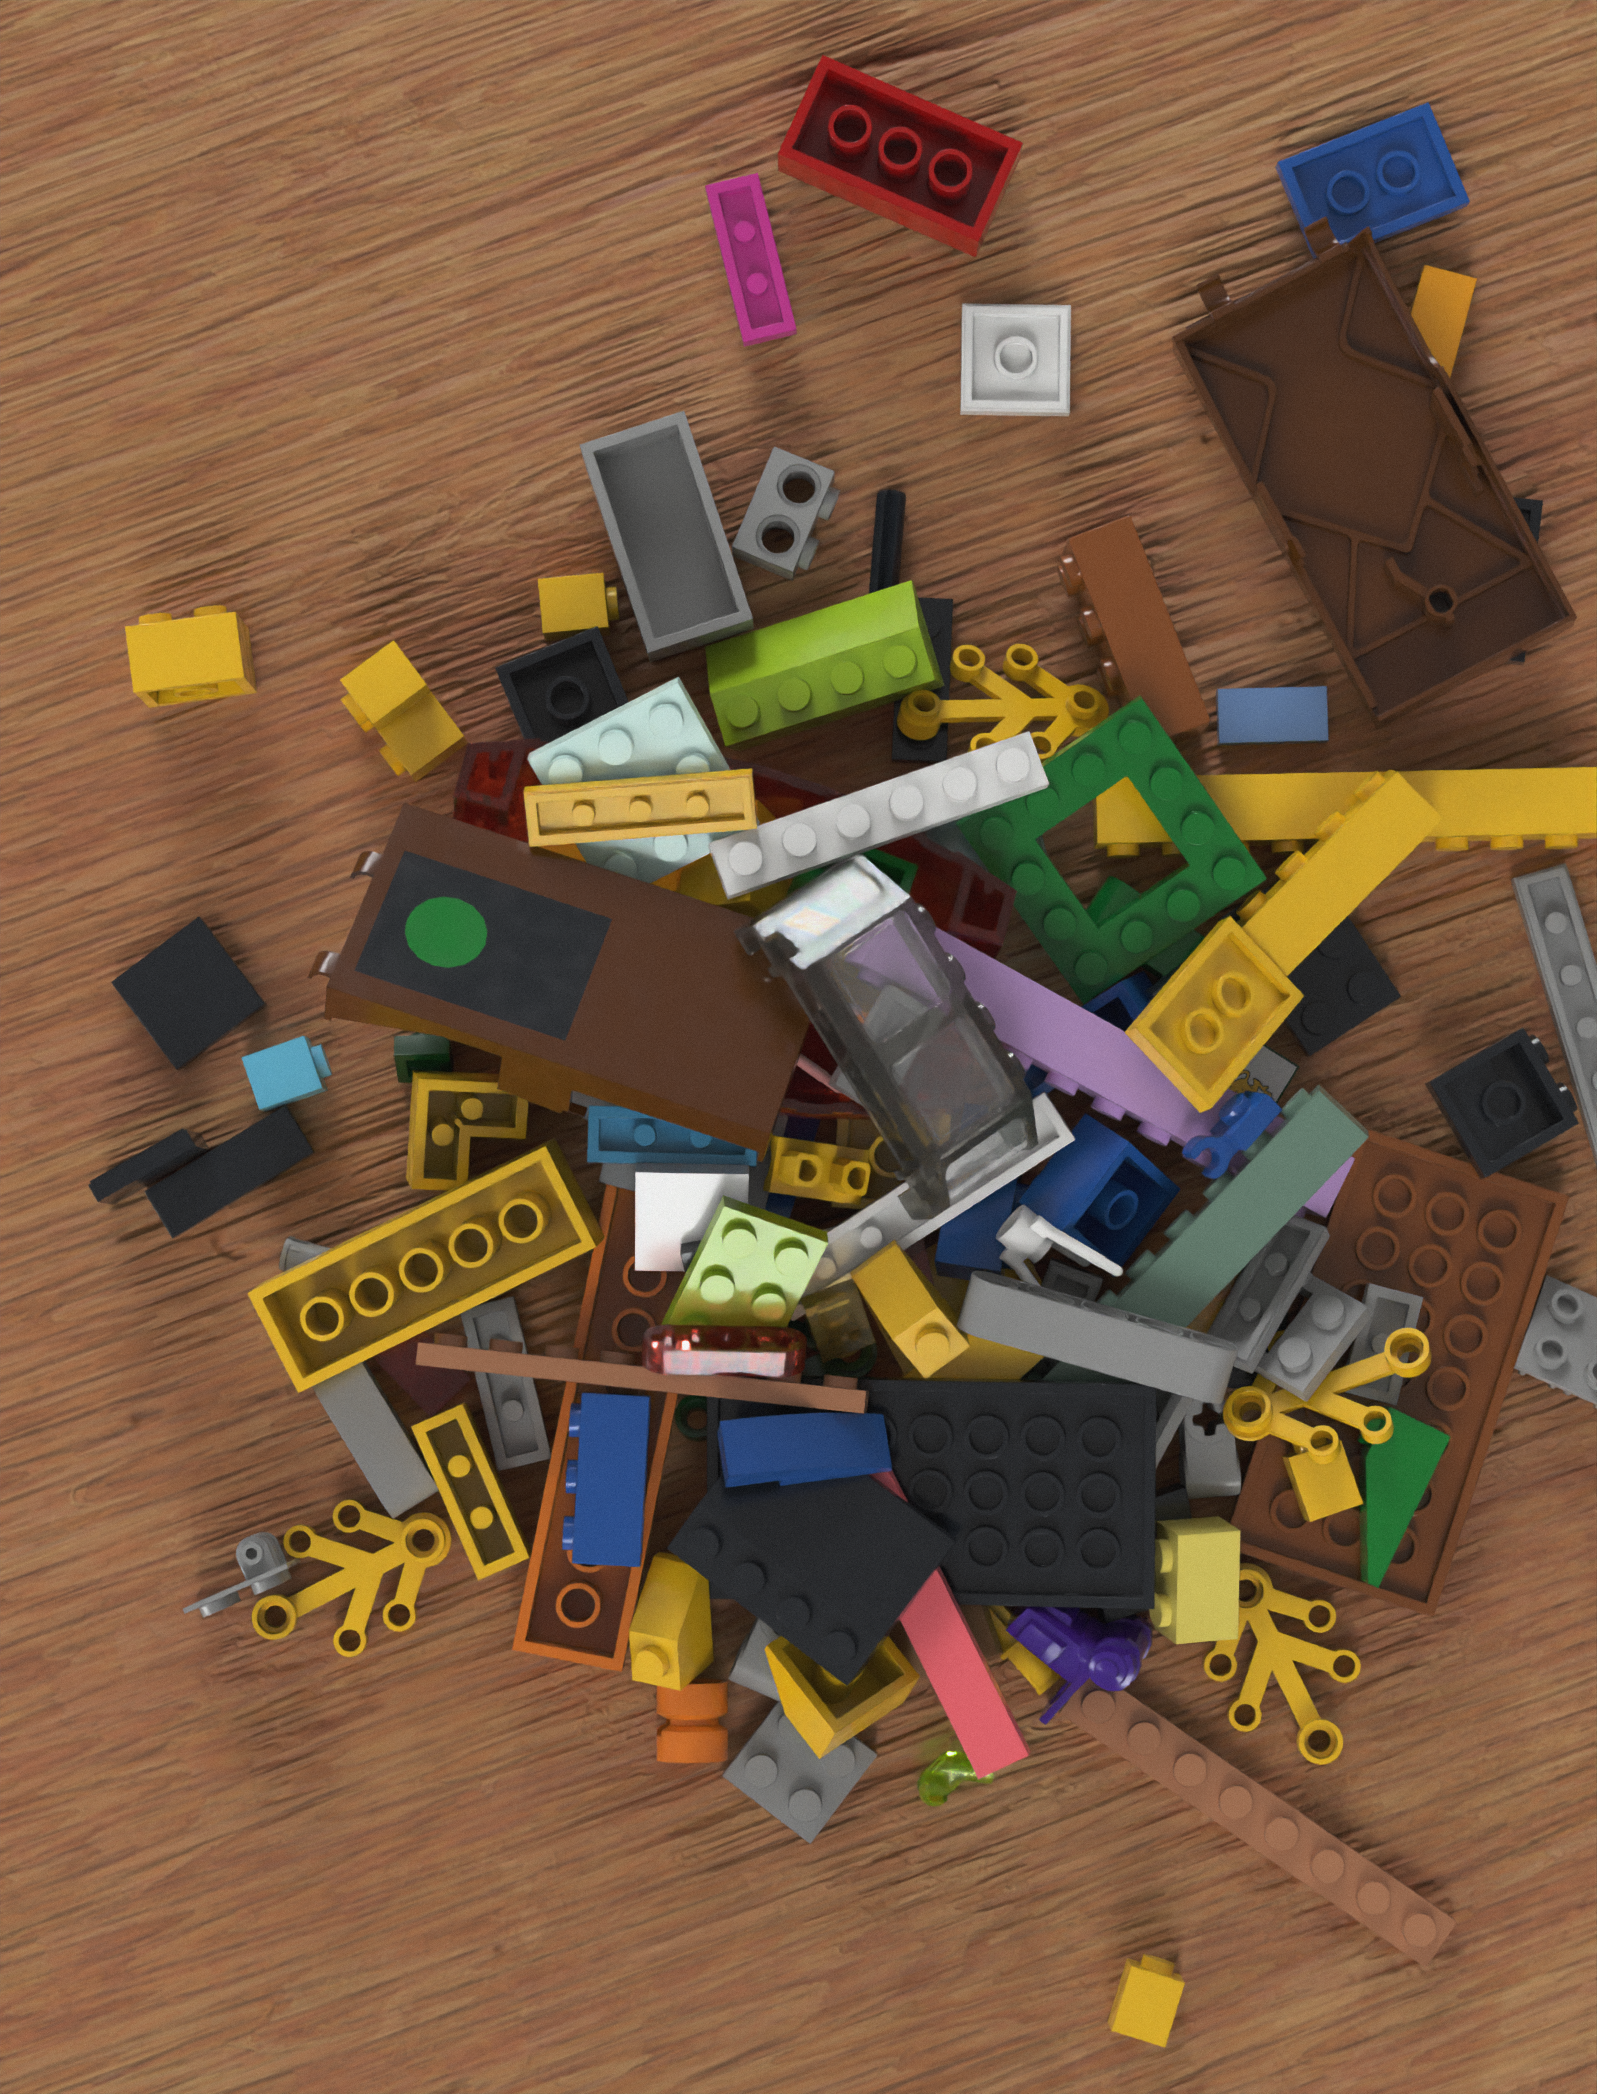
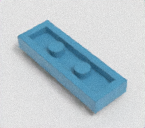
(631, 1137)

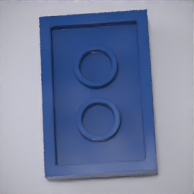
(1376, 177)

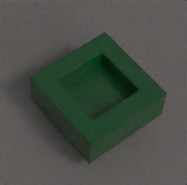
(421, 1052)

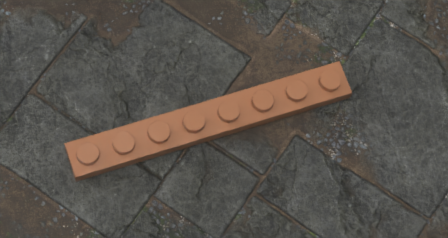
(618, 1370)
(1261, 1819)

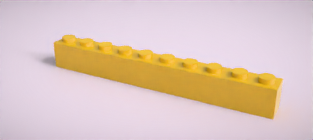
(1290, 807)

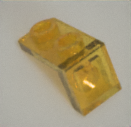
(837, 1320)

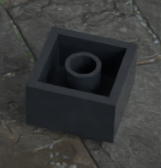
(562, 686)

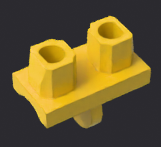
(817, 1170)

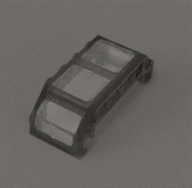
(900, 1028)

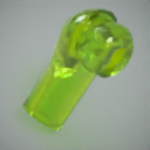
(945, 1775)

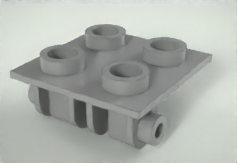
(1562, 1340)
(262, 1567)

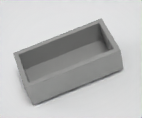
(667, 536)

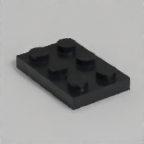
(1339, 987)

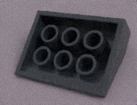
(816, 1560)

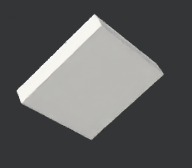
(1015, 359)
(677, 1206)

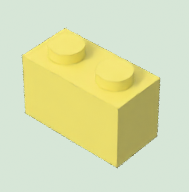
(1197, 1580)

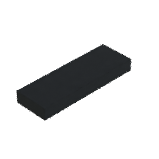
(229, 1172)

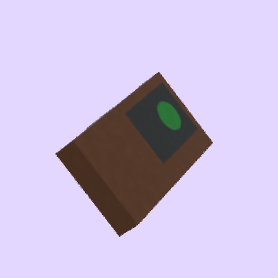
(569, 979)

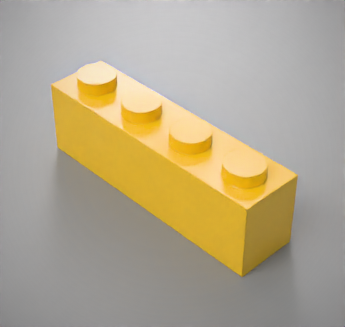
(1339, 870)

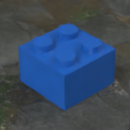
(1101, 1191)

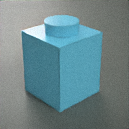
(287, 1072)

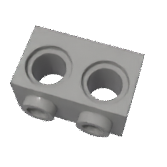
(772, 510)

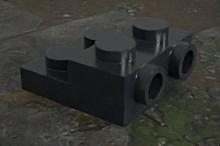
(1503, 1102)

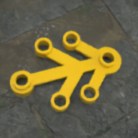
(1008, 704)
(1325, 1399)
(361, 1571)
(1275, 1654)

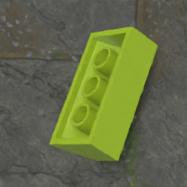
(821, 667)

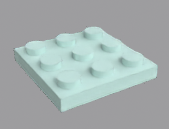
(642, 738)

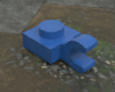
(1239, 1125)

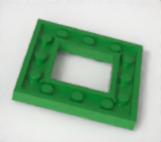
(1103, 953)

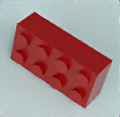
(899, 156)

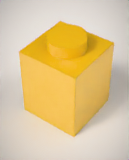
(576, 605)
(1321, 1487)
(1146, 2000)

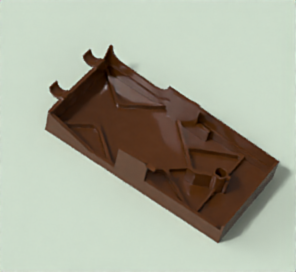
(1371, 477)

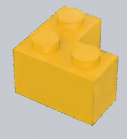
(399, 704)
(446, 1114)

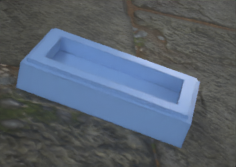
(1272, 715)

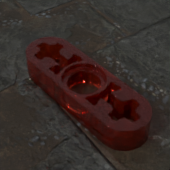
(724, 1350)

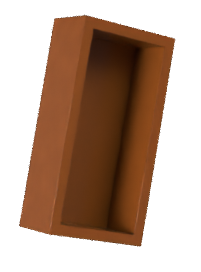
(1131, 627)

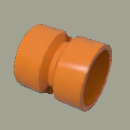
(692, 1722)

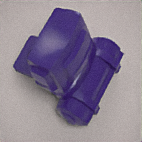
(1082, 1648)

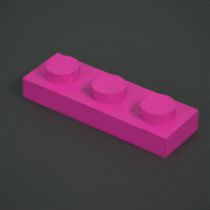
(750, 259)

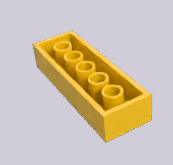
(426, 1265)

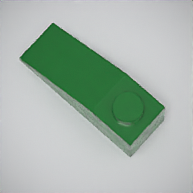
(1391, 1487)

